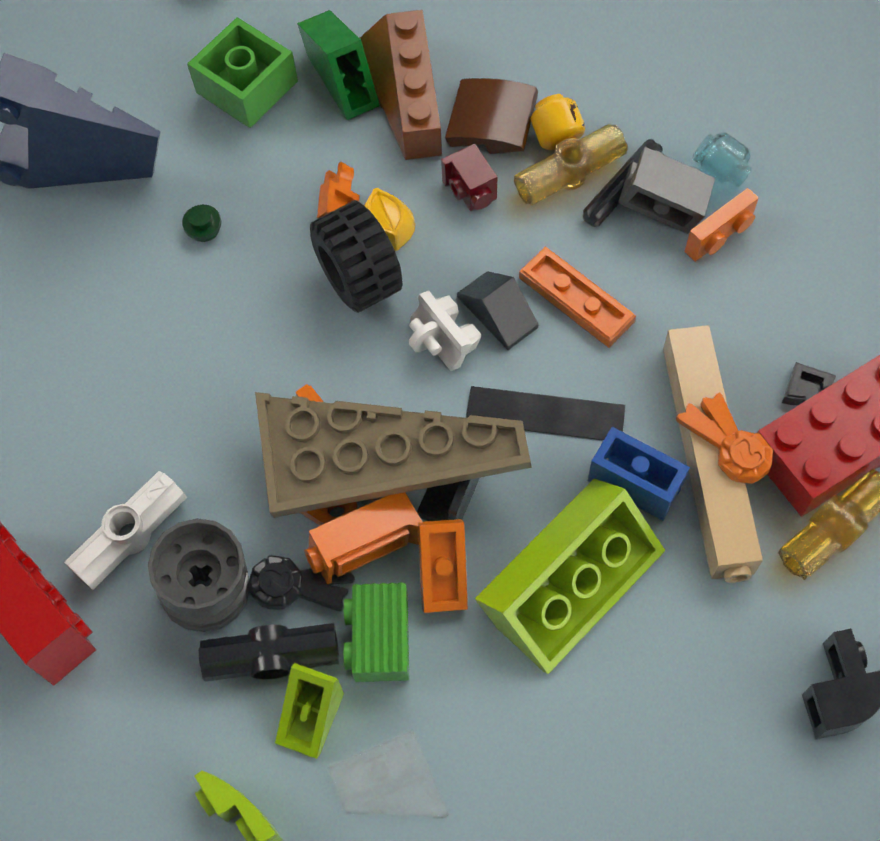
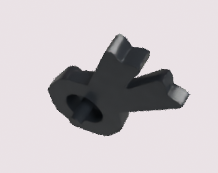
(279, 583)

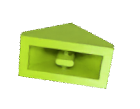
(308, 710)

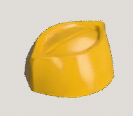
(393, 216)

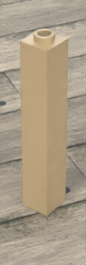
(720, 503)

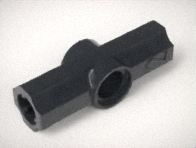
(268, 652)

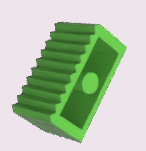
(378, 632)

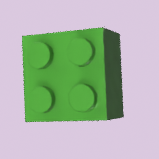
(243, 72)

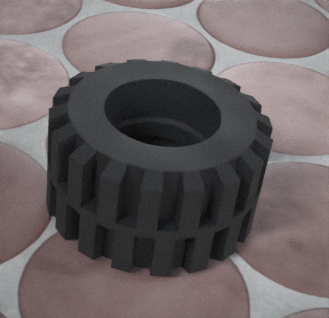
(356, 256)

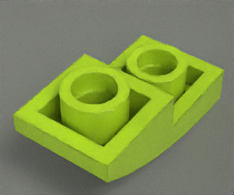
(227, 802)

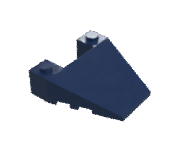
(64, 136)

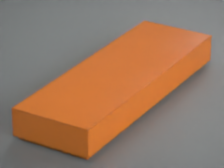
(577, 297)

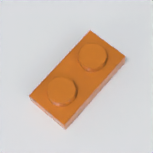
(714, 230)
(442, 565)

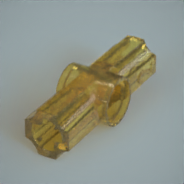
(556, 172)
(833, 527)

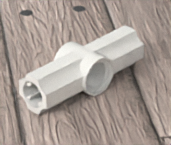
(106, 549)

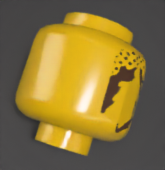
(556, 121)

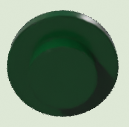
(202, 222)

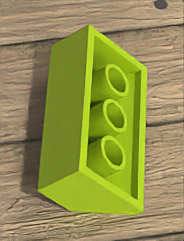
(571, 574)

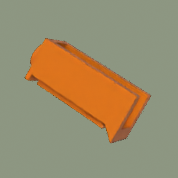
(362, 536)

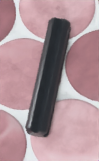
(609, 196)

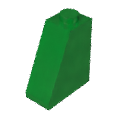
(340, 63)

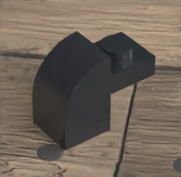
(851, 697)

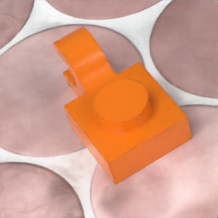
(336, 190)

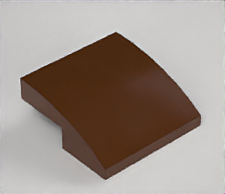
(492, 114)

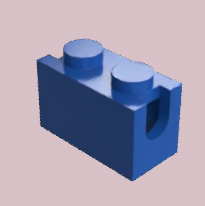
(642, 470)

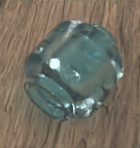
(723, 159)

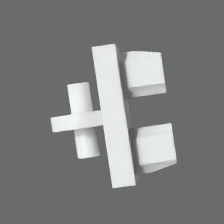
(438, 332)

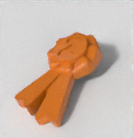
(741, 454)

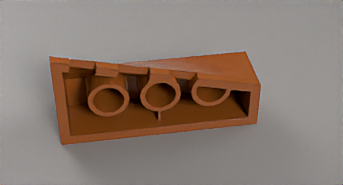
(404, 81)

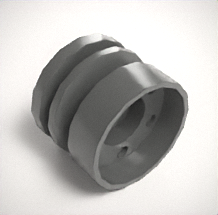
(196, 552)

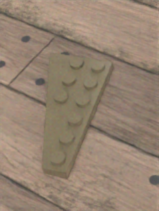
(359, 452)

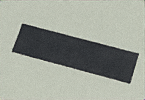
(548, 412)

